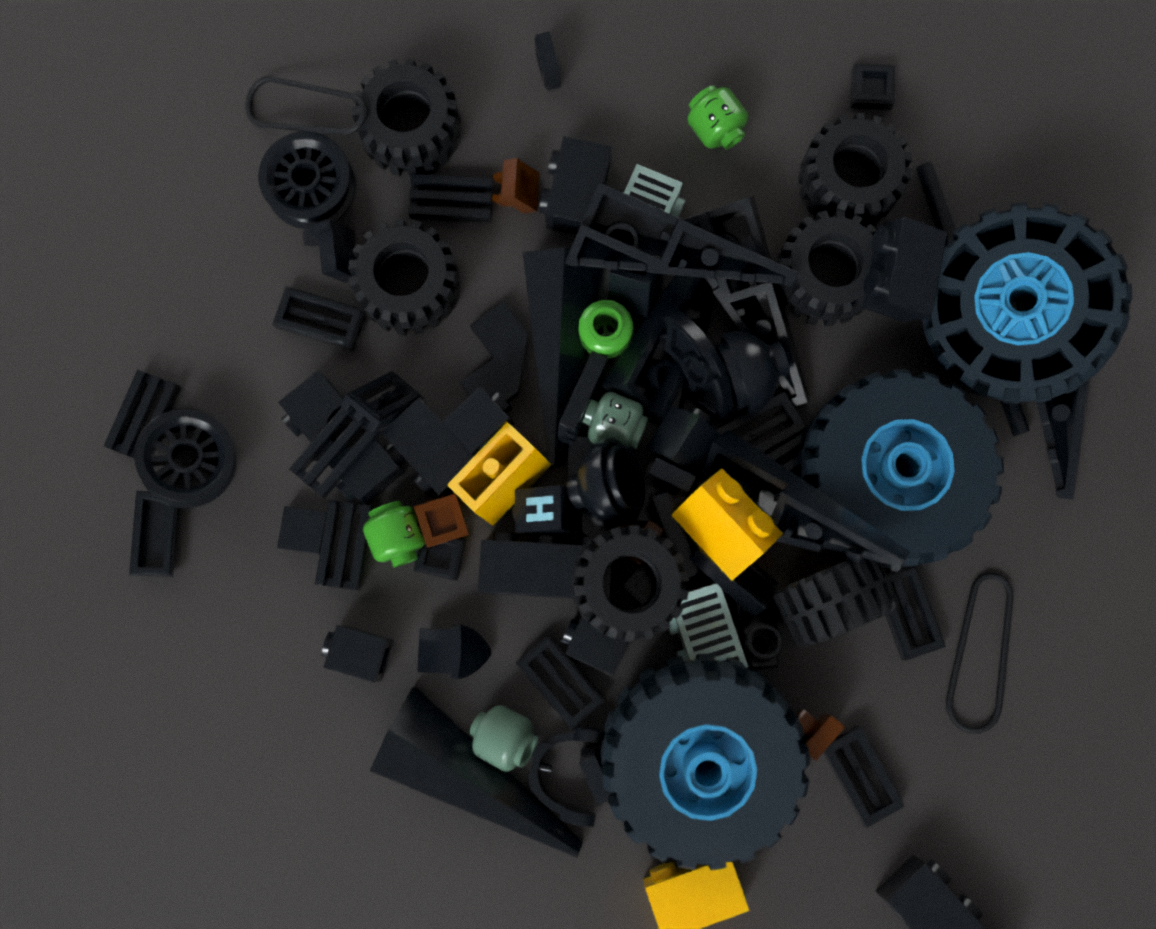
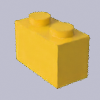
(496, 471)
(727, 524)
(694, 897)

